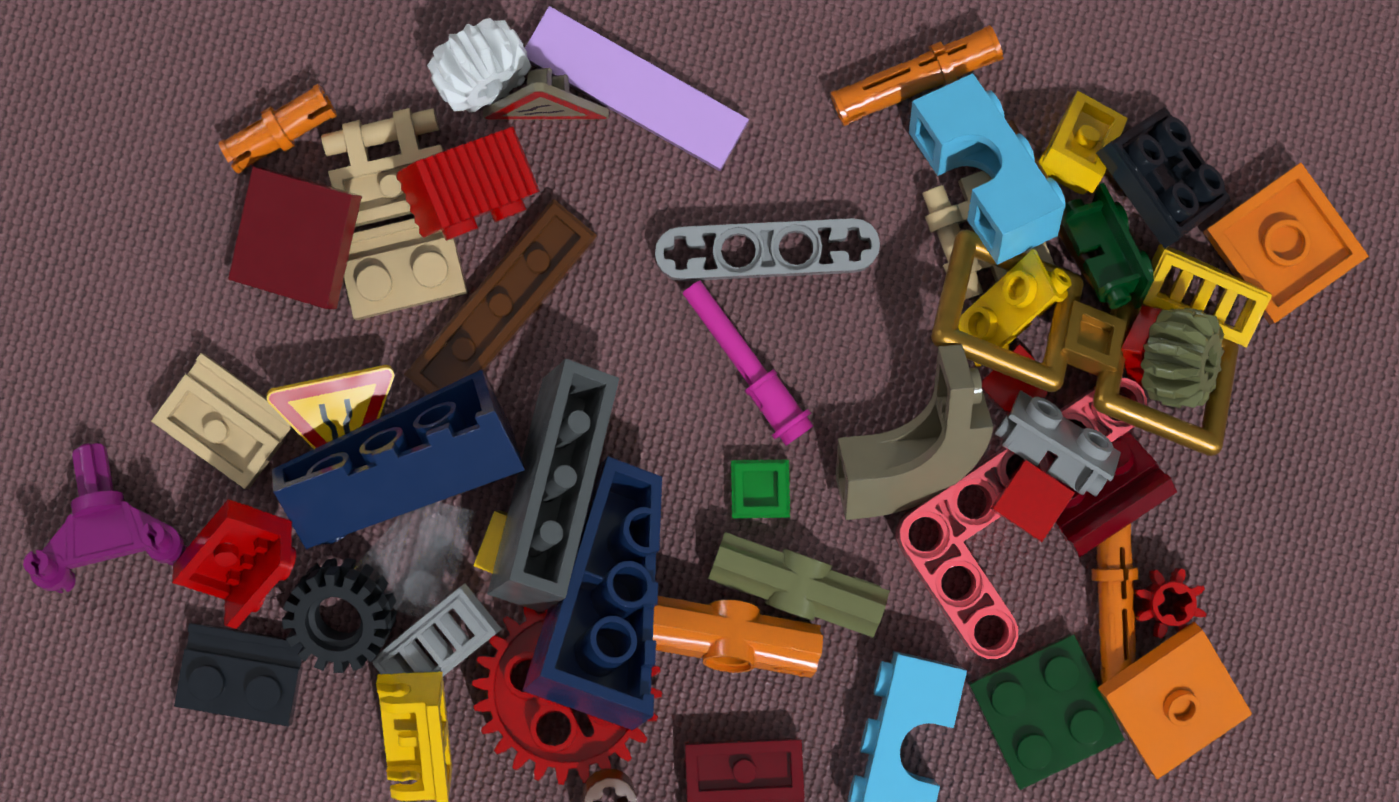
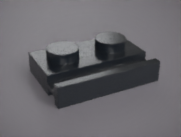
(239, 674)

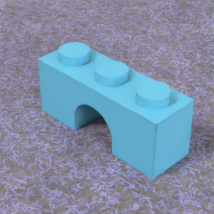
(968, 128)
(912, 695)

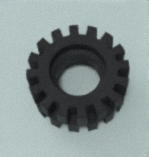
(326, 642)

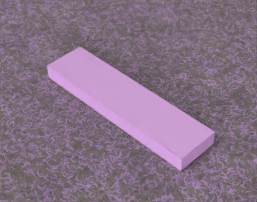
(636, 89)

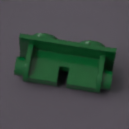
(1121, 269)

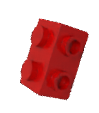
(238, 559)

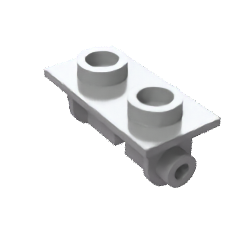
(1083, 455)

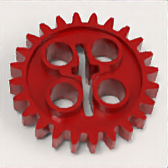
(519, 713)

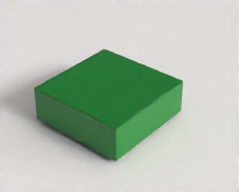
(760, 489)

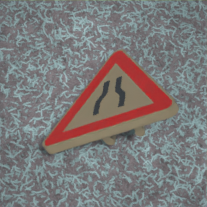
(545, 99)

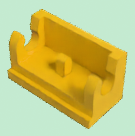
(416, 735)

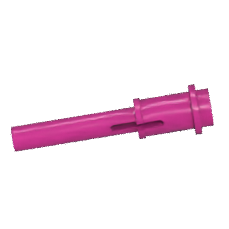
(764, 386)

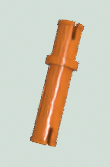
(937, 67)
(1116, 603)

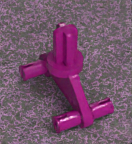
(99, 528)

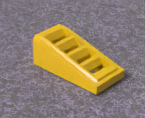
(1250, 315)

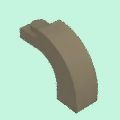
(924, 456)

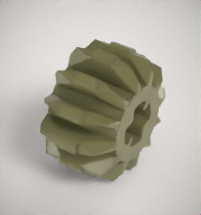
(1182, 357)

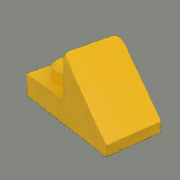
(1073, 146)

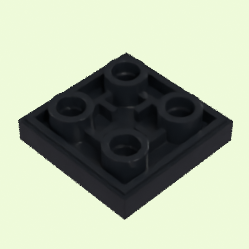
(1165, 176)

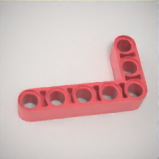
(956, 528)

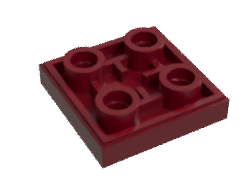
(294, 237)

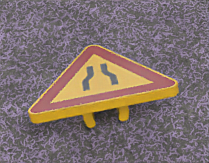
(333, 404)

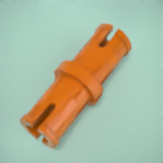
(277, 128)

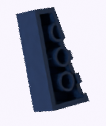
(599, 639)

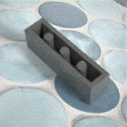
(555, 487)

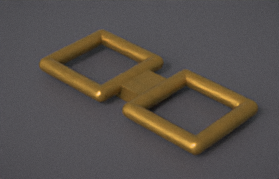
(1084, 340)

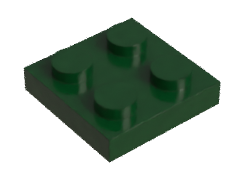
(1045, 711)

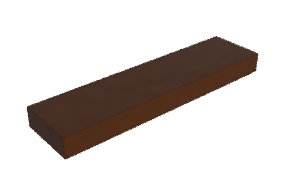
(504, 300)

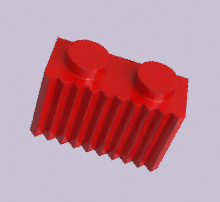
(467, 183)

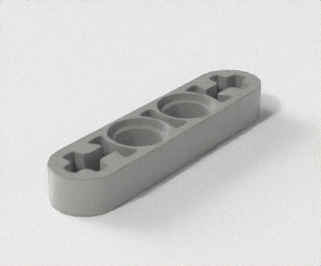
(766, 242)

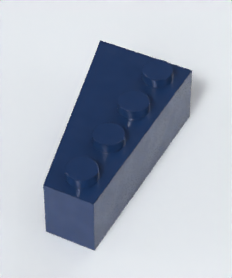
(399, 463)

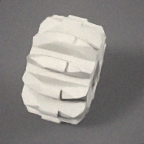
(479, 65)

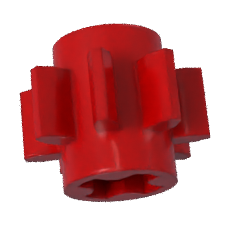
(1154, 596)

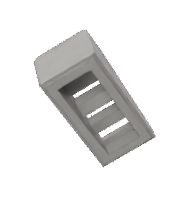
(407, 656)

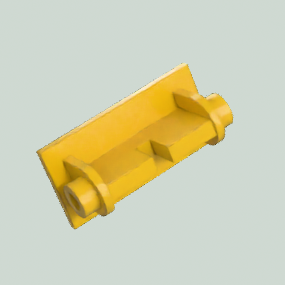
(1015, 301)

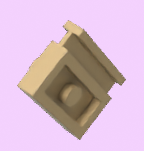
(400, 269)
(223, 421)

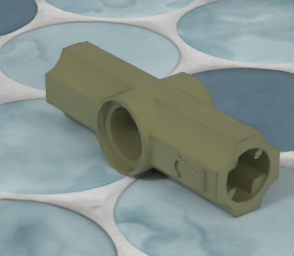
(799, 584)

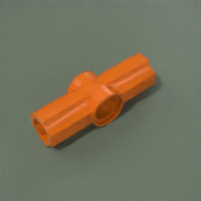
(736, 637)

